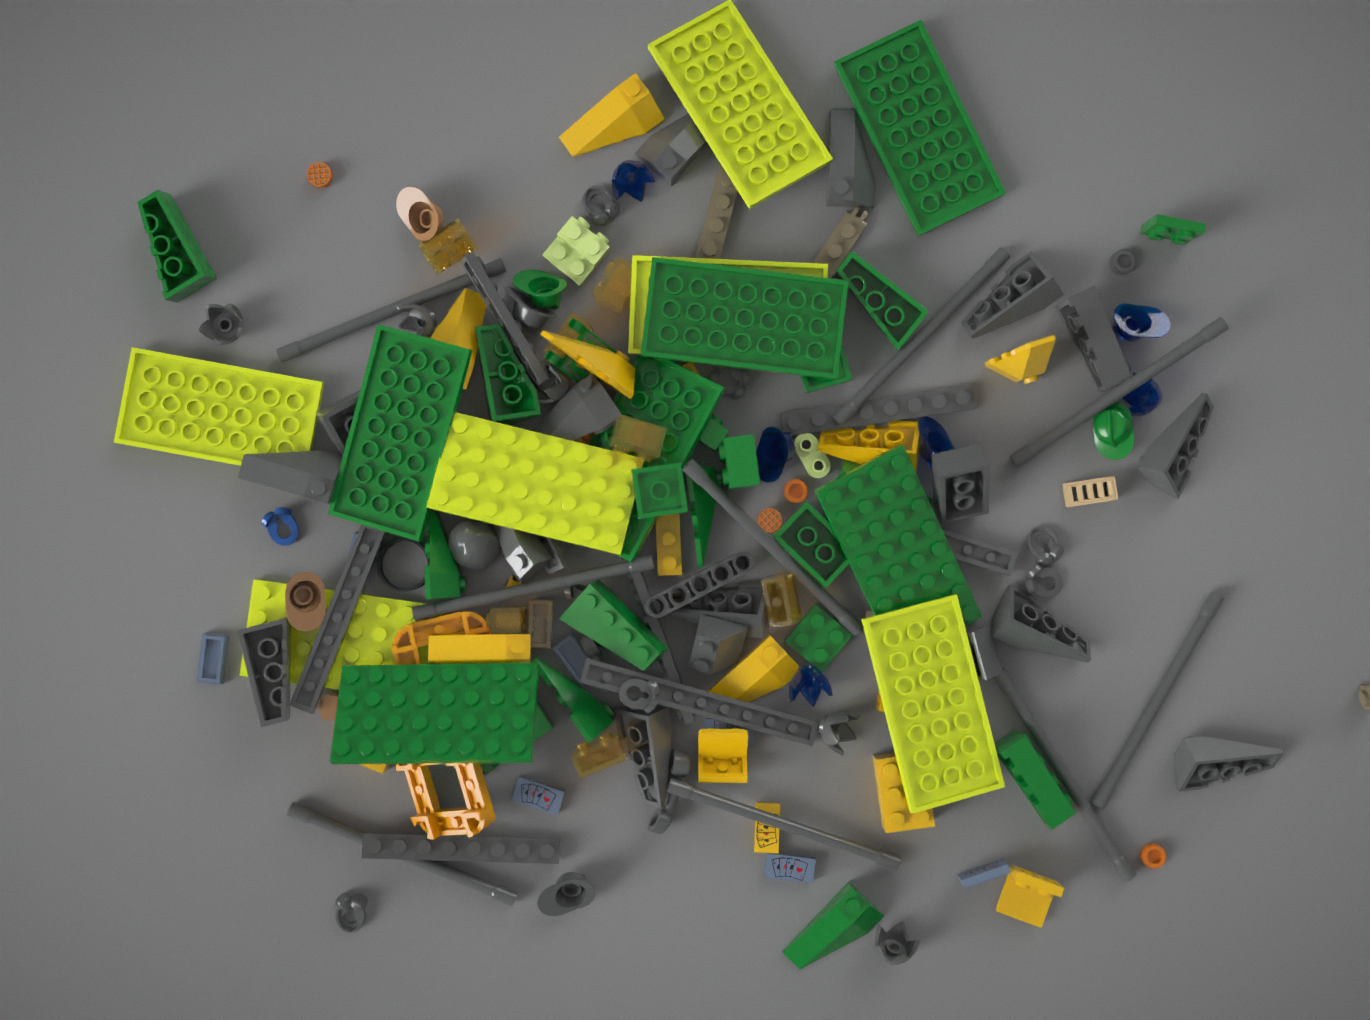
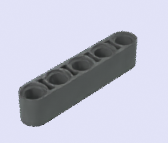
(709, 581)

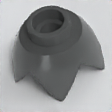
(216, 316)
(418, 320)
(555, 386)
(836, 730)
(894, 945)

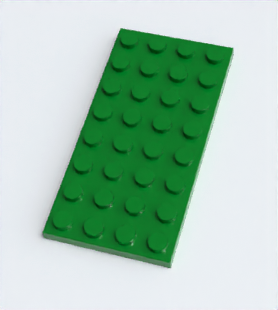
(919, 128)
(744, 318)
(673, 400)
(399, 431)
(893, 536)
(436, 714)

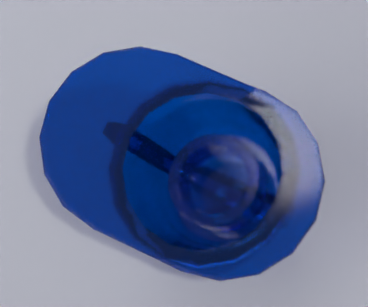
(1139, 321)
(934, 439)
(773, 453)

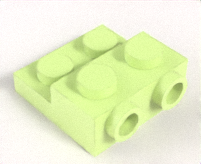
(577, 250)

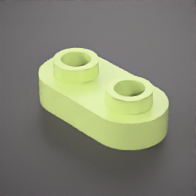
(811, 455)

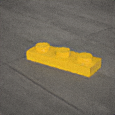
(668, 545)

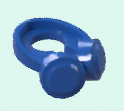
(269, 521)

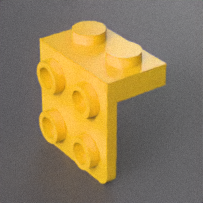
(722, 755)

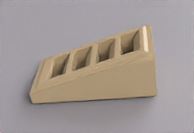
(1110, 488)

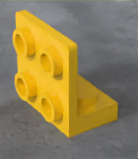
(1027, 896)

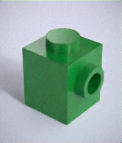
(713, 433)

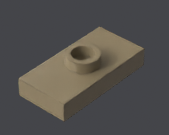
(540, 623)

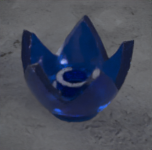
(631, 183)
(1144, 398)
(810, 683)

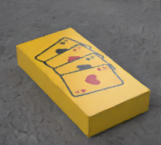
(765, 836)

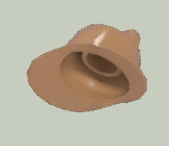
(419, 213)
(305, 601)

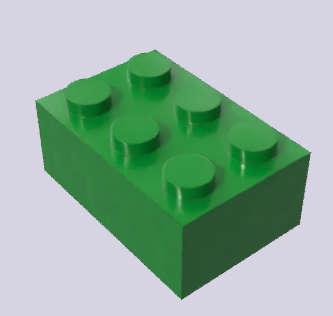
(739, 461)
(812, 544)

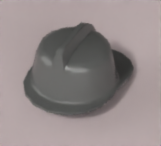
(528, 315)
(568, 894)

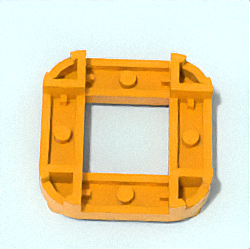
(416, 633)
(450, 821)

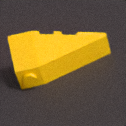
(617, 117)
(460, 325)
(1025, 361)
(604, 364)
(868, 443)
(479, 649)
(757, 673)

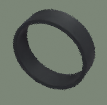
(380, 565)

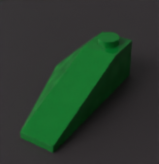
(702, 512)

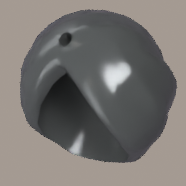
(474, 544)

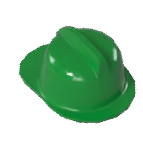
(541, 287)
(1114, 431)

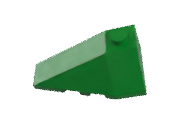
(506, 385)
(443, 574)
(586, 709)
(836, 925)

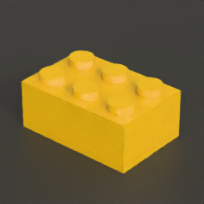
(892, 798)

